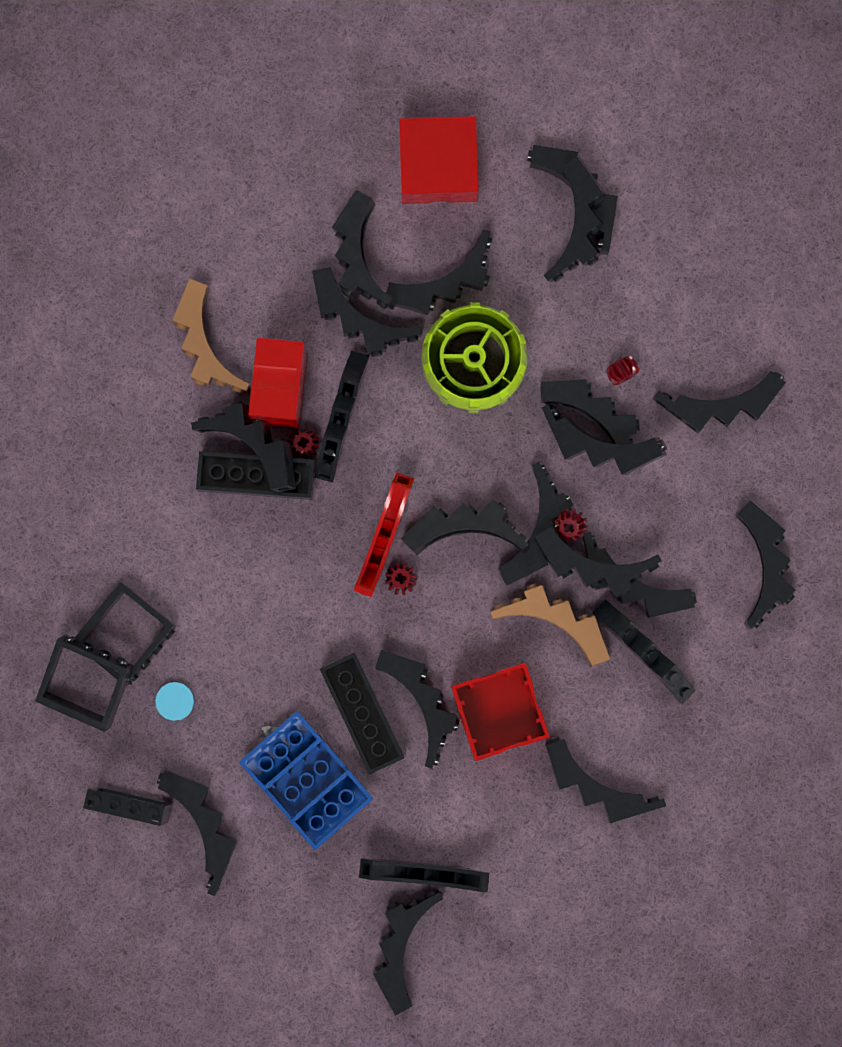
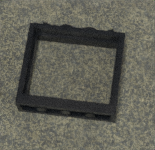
(103, 610)
(75, 711)
(127, 806)

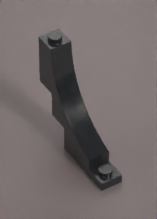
(551, 161)
(697, 412)
(340, 416)
(575, 441)
(656, 600)
(617, 804)
(217, 846)

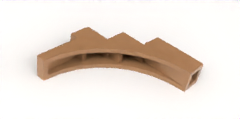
(207, 367)
(536, 605)

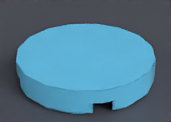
(174, 701)

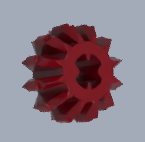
(622, 370)
(297, 440)
(574, 531)
(396, 584)

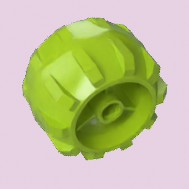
(478, 319)

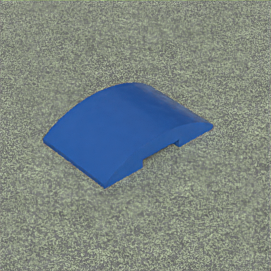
(306, 780)

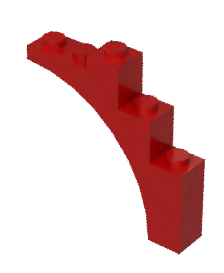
(384, 534)

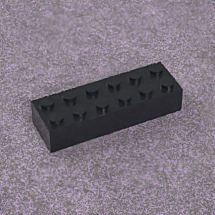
(246, 476)
(362, 713)

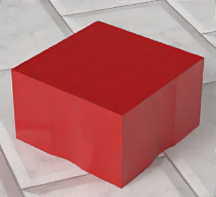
(438, 160)
(278, 382)
(499, 712)

